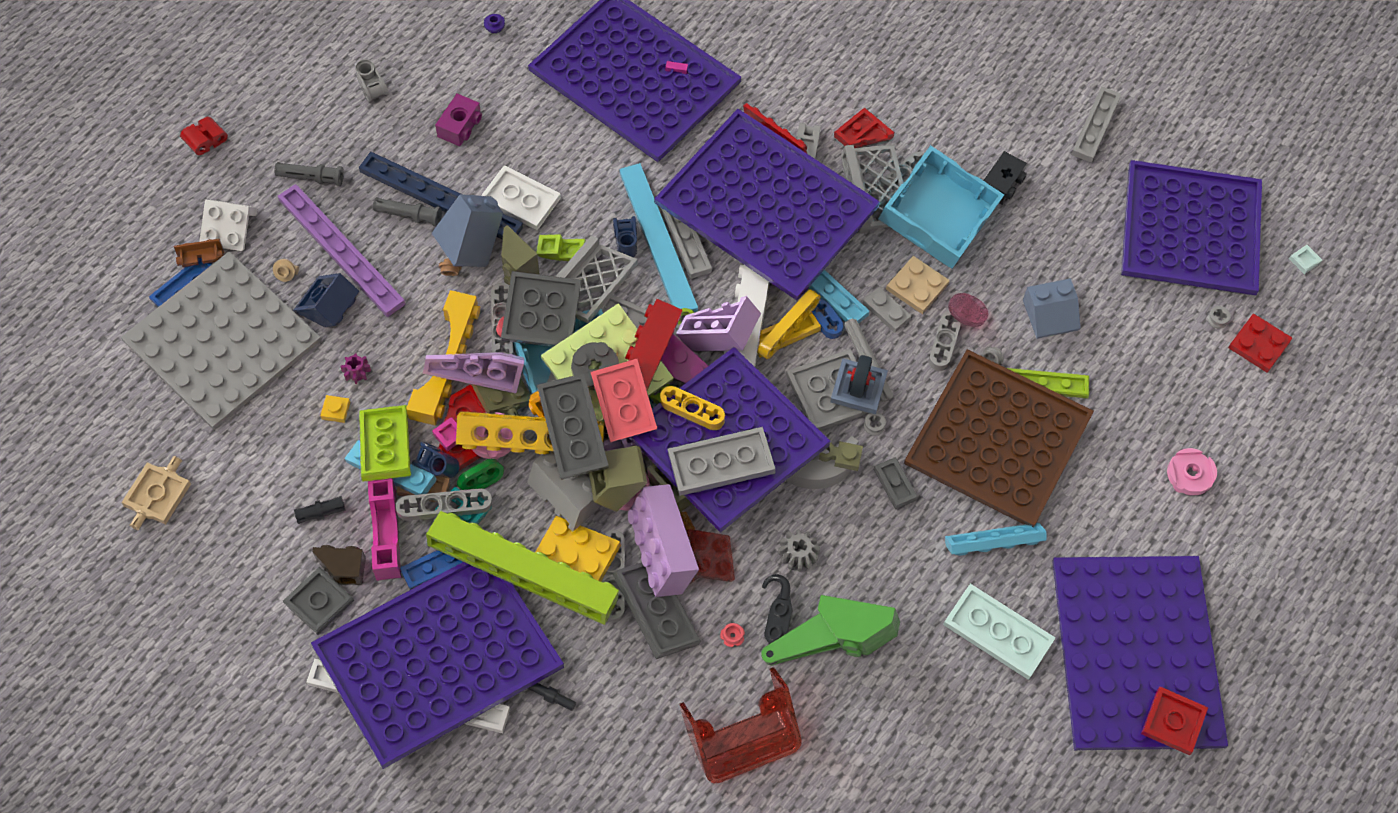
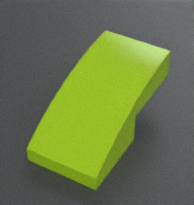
(557, 248)

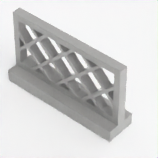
(853, 173)
(585, 260)

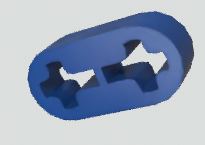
(831, 316)

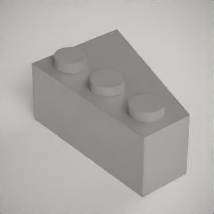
(569, 496)

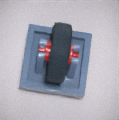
(859, 385)

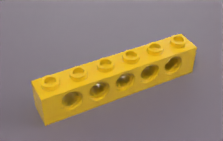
(469, 439)

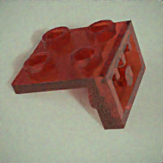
(712, 555)

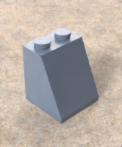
(469, 230)

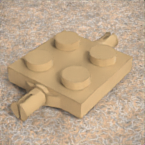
(156, 493)

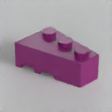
(682, 361)

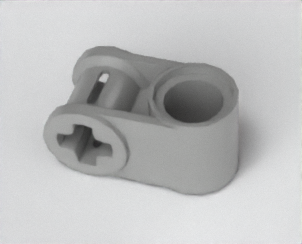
(371, 82)

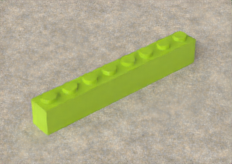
(522, 567)

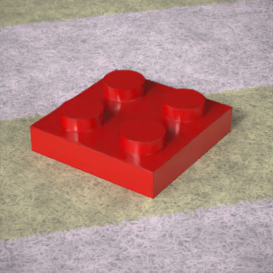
(1260, 343)
(1174, 720)

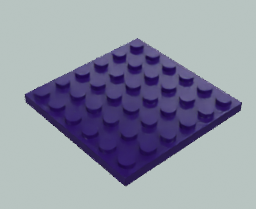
(1192, 227)
(748, 404)

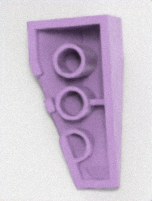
(483, 369)

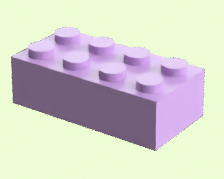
(662, 541)

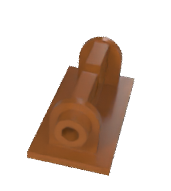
(189, 253)

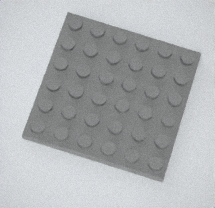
(221, 340)

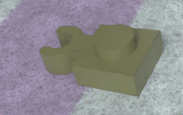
(845, 455)

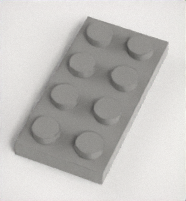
(721, 461)

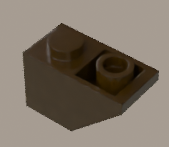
(342, 564)

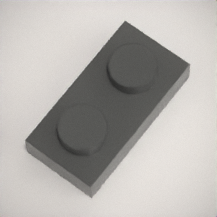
(895, 483)

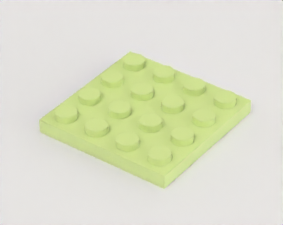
(618, 333)

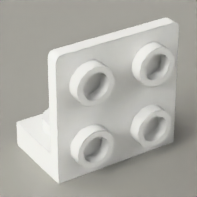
(226, 222)

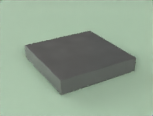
(318, 600)

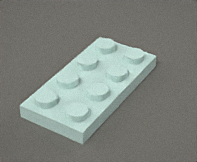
(999, 631)

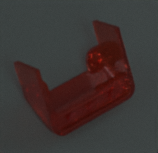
(750, 741)

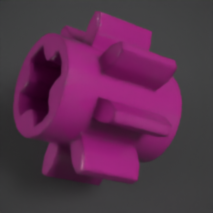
(361, 368)

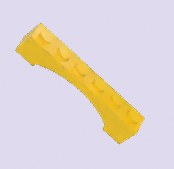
(428, 401)

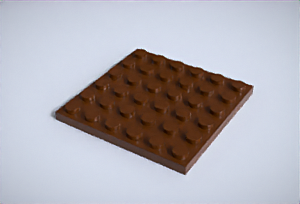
(999, 438)

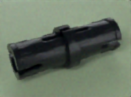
(319, 510)

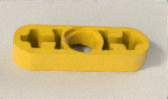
(711, 409)

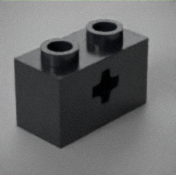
(1006, 174)

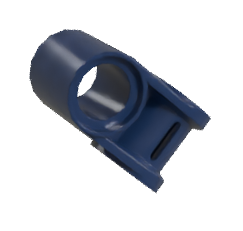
(626, 234)
(432, 460)

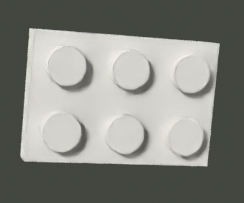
(522, 197)

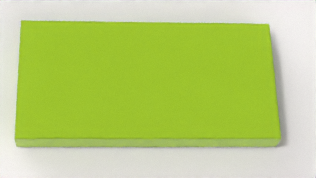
(384, 443)

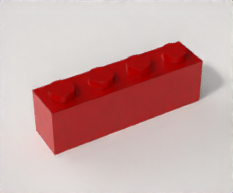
(654, 338)

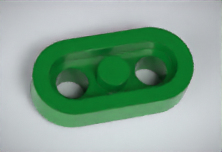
(481, 475)

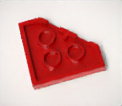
(463, 401)

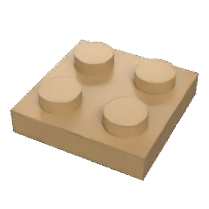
(917, 285)

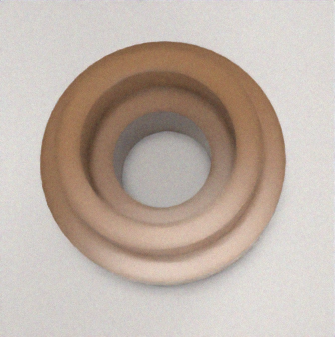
(448, 269)

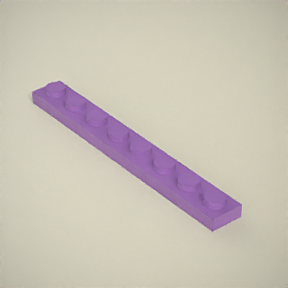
(341, 250)

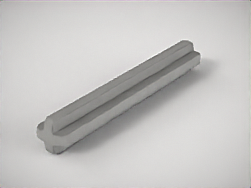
(863, 348)

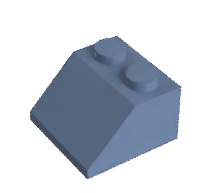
(1052, 308)

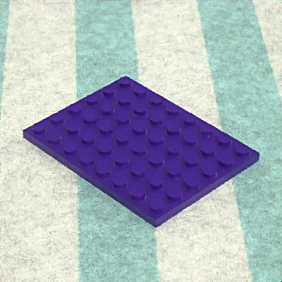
(616, 72)
(767, 203)
(1126, 635)
(435, 659)

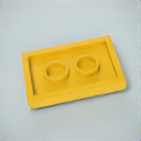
(581, 549)

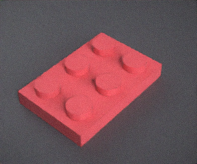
(623, 400)

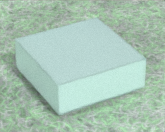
(1305, 259)

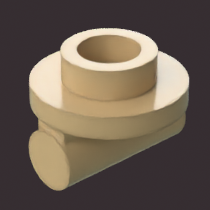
(285, 270)

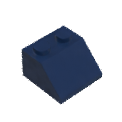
(327, 300)

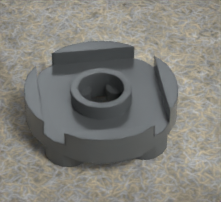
(592, 352)

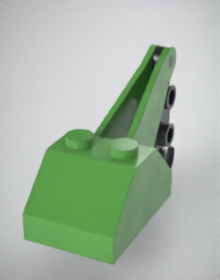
(840, 624)

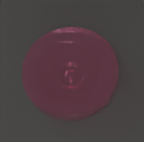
(968, 310)

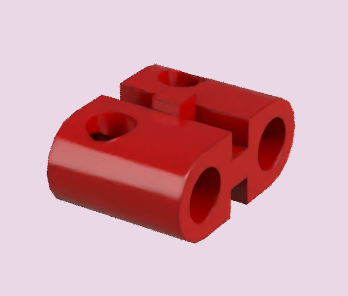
(203, 135)

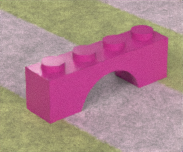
(385, 529)

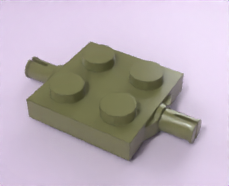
(502, 401)

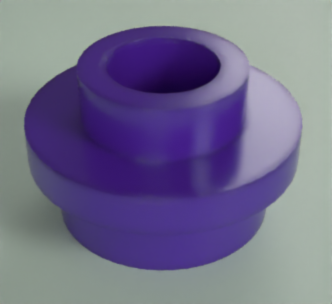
(494, 27)

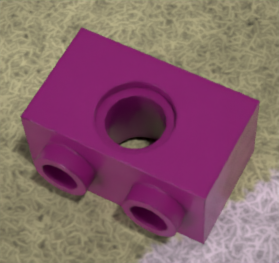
(458, 120)

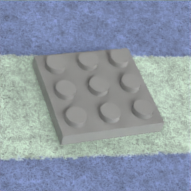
(814, 387)

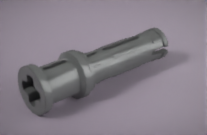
(319, 174)
(416, 212)

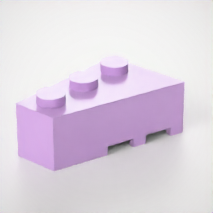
(720, 328)

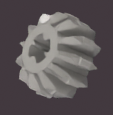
(803, 557)

